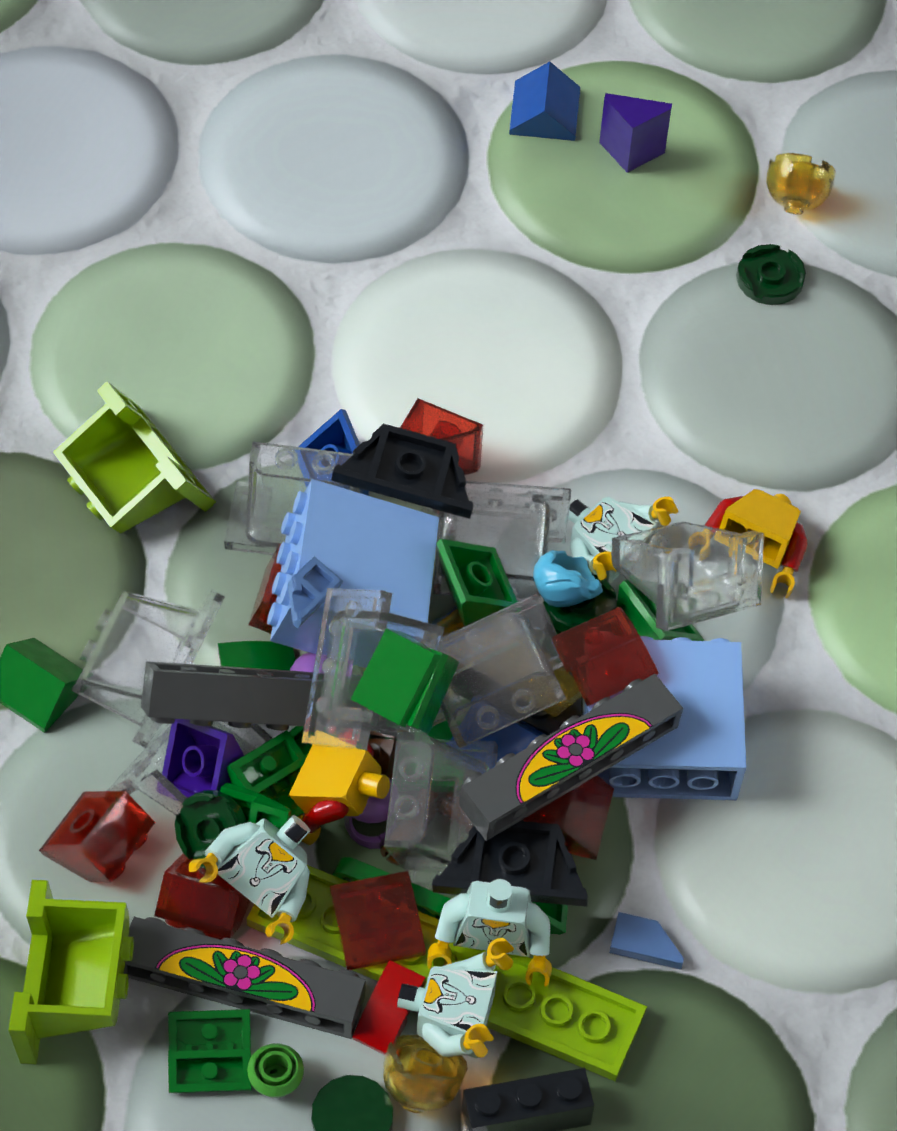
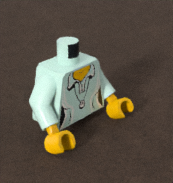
(609, 519)
(263, 867)
(492, 913)
(458, 1002)

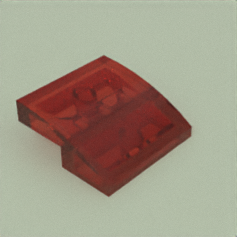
(604, 655)
(377, 920)

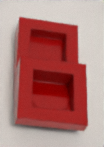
(382, 1018)

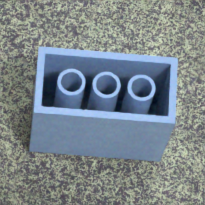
(364, 544)
(708, 748)

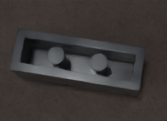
(530, 1104)

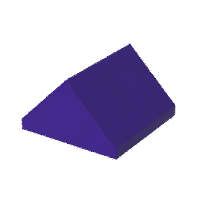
(634, 129)
(199, 757)

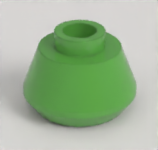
(275, 1070)

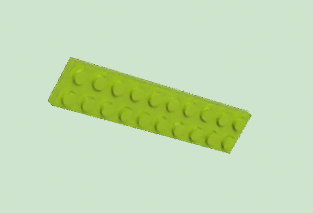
(562, 1019)

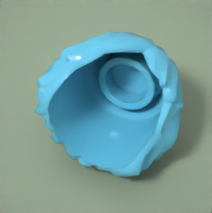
(565, 579)

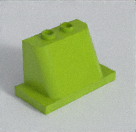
(127, 465)
(71, 969)

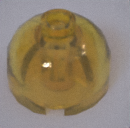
(798, 182)
(420, 1075)

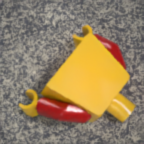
(777, 519)
(336, 785)

